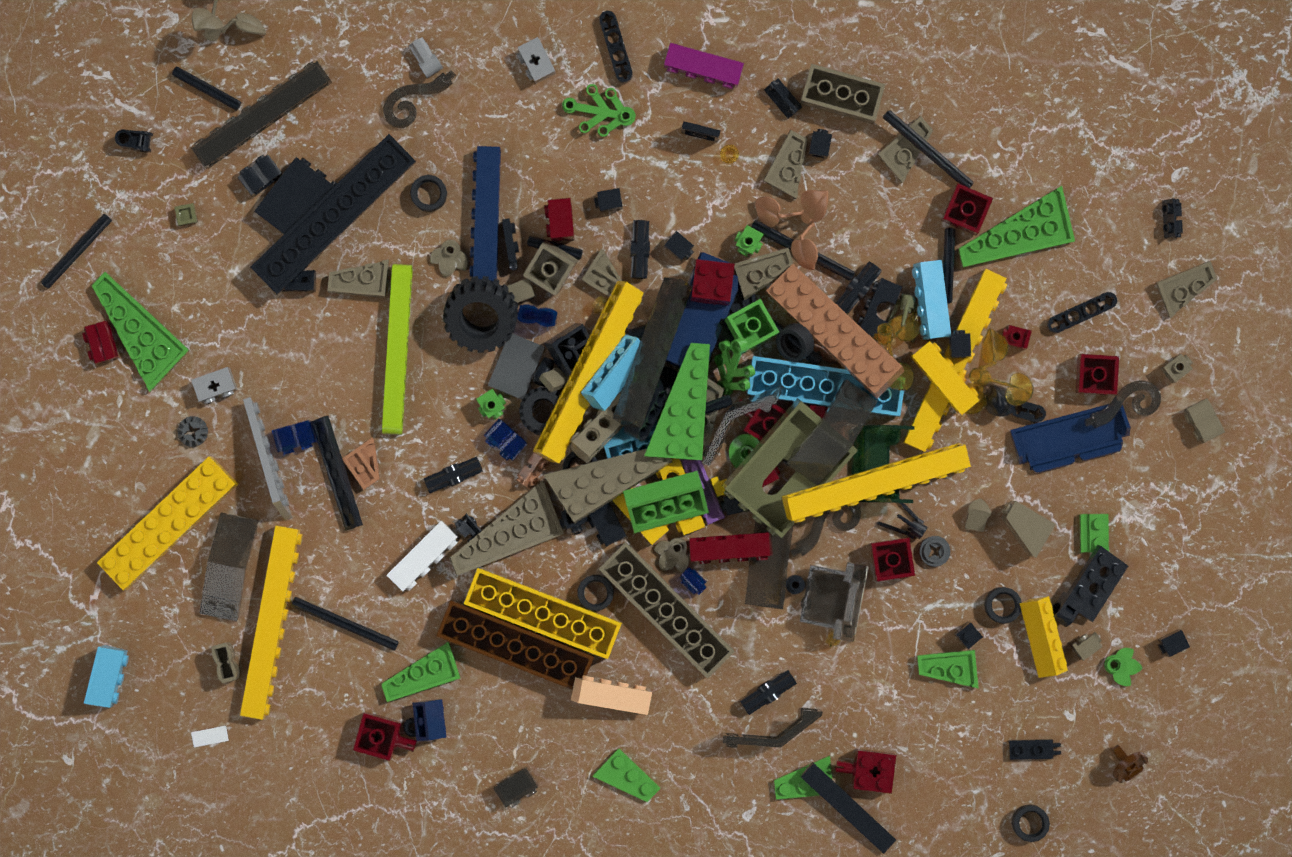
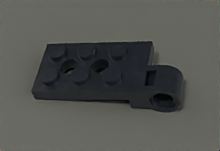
(1079, 597)

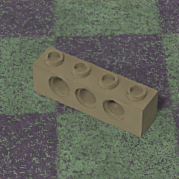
(588, 449)

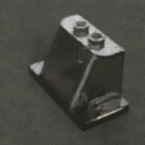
(834, 599)

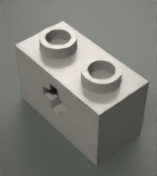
(543, 69)
(203, 384)

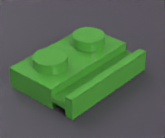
(1093, 532)

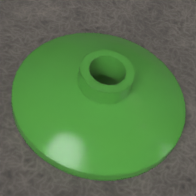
(739, 448)

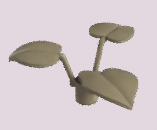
(213, 26)

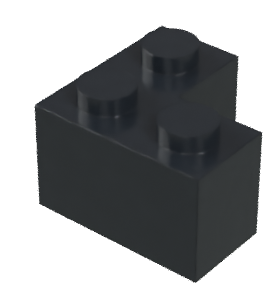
(564, 347)

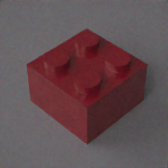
(967, 209)
(560, 219)
(712, 282)
(1097, 374)
(892, 559)

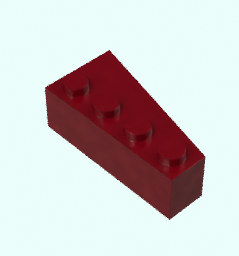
(731, 546)

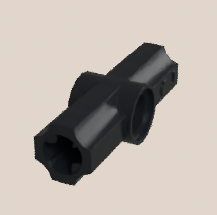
(640, 249)
(858, 287)
(453, 474)
(768, 692)

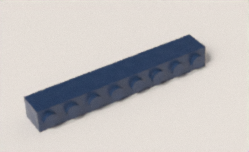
(485, 212)

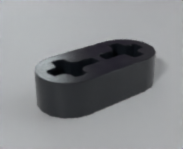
(1030, 417)

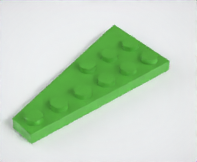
(144, 337)

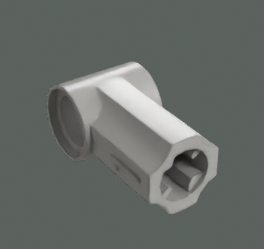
(427, 60)

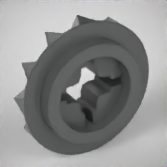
(200, 435)
(934, 560)

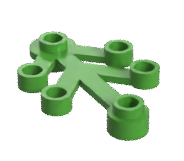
(601, 111)
(738, 347)

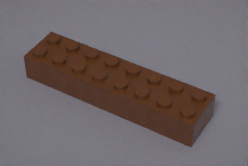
(513, 645)

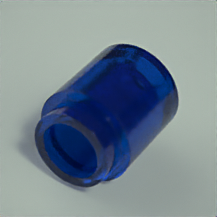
(693, 581)

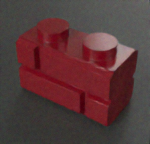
(100, 342)

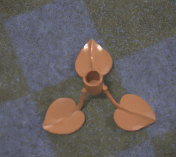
(814, 205)

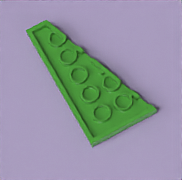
(1031, 229)
(682, 421)

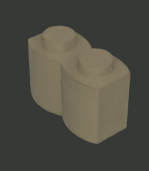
(1204, 421)
(224, 656)

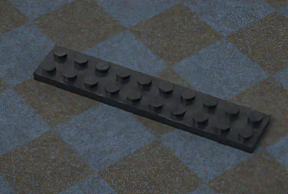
(333, 214)

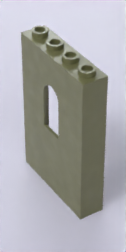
(778, 443)

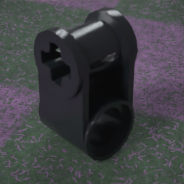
(136, 140)

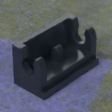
(303, 282)

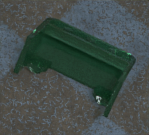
(874, 451)

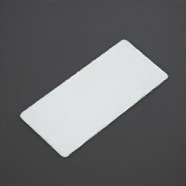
(209, 736)

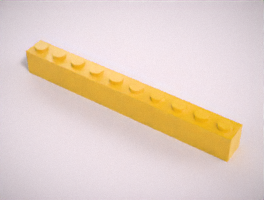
(972, 321)
(572, 404)
(875, 482)
(270, 622)

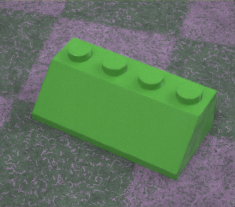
(666, 501)

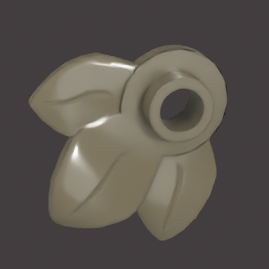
(449, 261)
(672, 557)

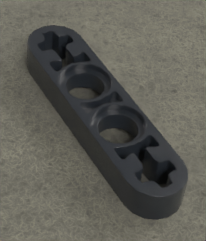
(614, 47)
(1081, 311)

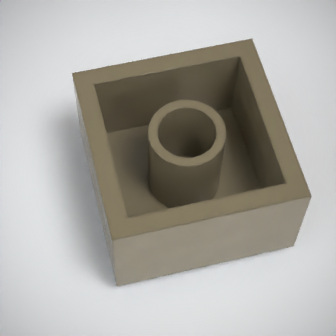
(550, 267)

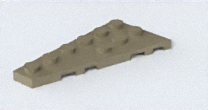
(597, 483)
(518, 528)

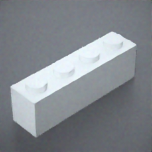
(419, 559)

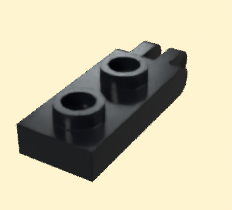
(512, 247)
(1033, 749)

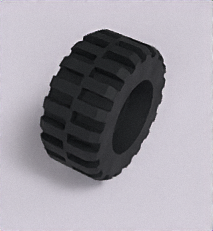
(474, 336)

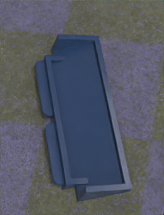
(699, 321)
(1065, 438)

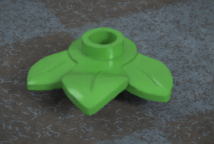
(1125, 666)

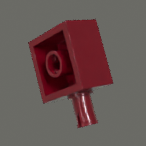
(756, 426)
(390, 740)
(864, 762)

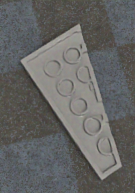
(269, 465)

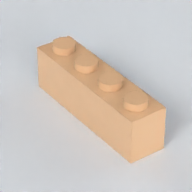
(611, 695)

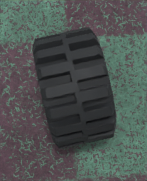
(527, 404)

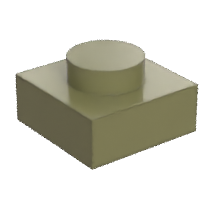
(186, 214)

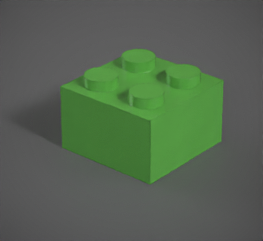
(752, 324)

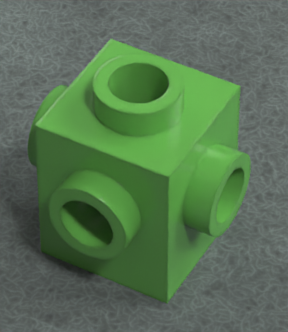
(748, 234)
(484, 401)

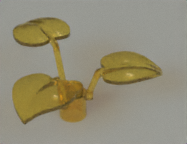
(893, 329)
(1019, 387)

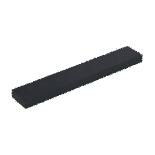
(336, 473)
(848, 807)

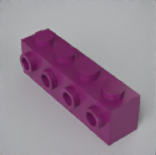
(703, 65)

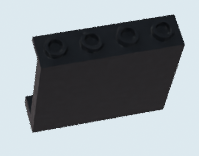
(293, 195)

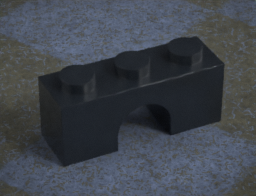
(884, 292)

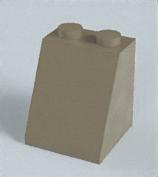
(1027, 527)

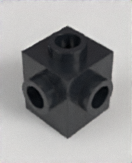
(573, 529)

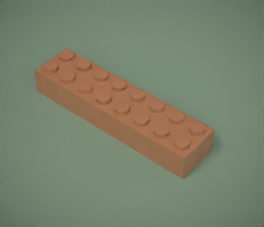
(835, 331)

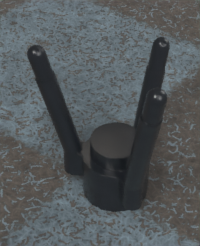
(915, 527)

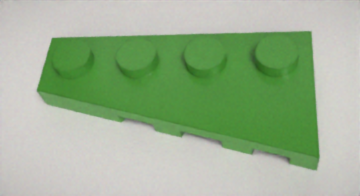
(430, 671)

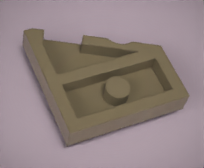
(602, 274)

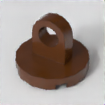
(1129, 765)

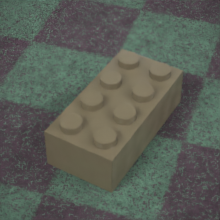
(842, 94)

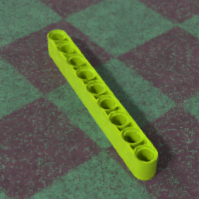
(397, 349)

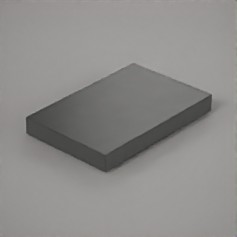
(516, 366)

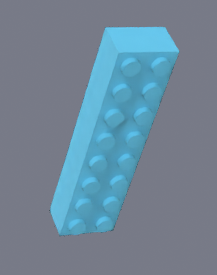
(813, 384)

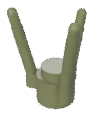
(906, 304)

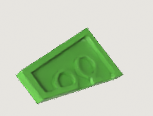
(950, 666)
(627, 776)
(794, 786)

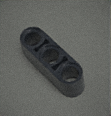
(657, 403)

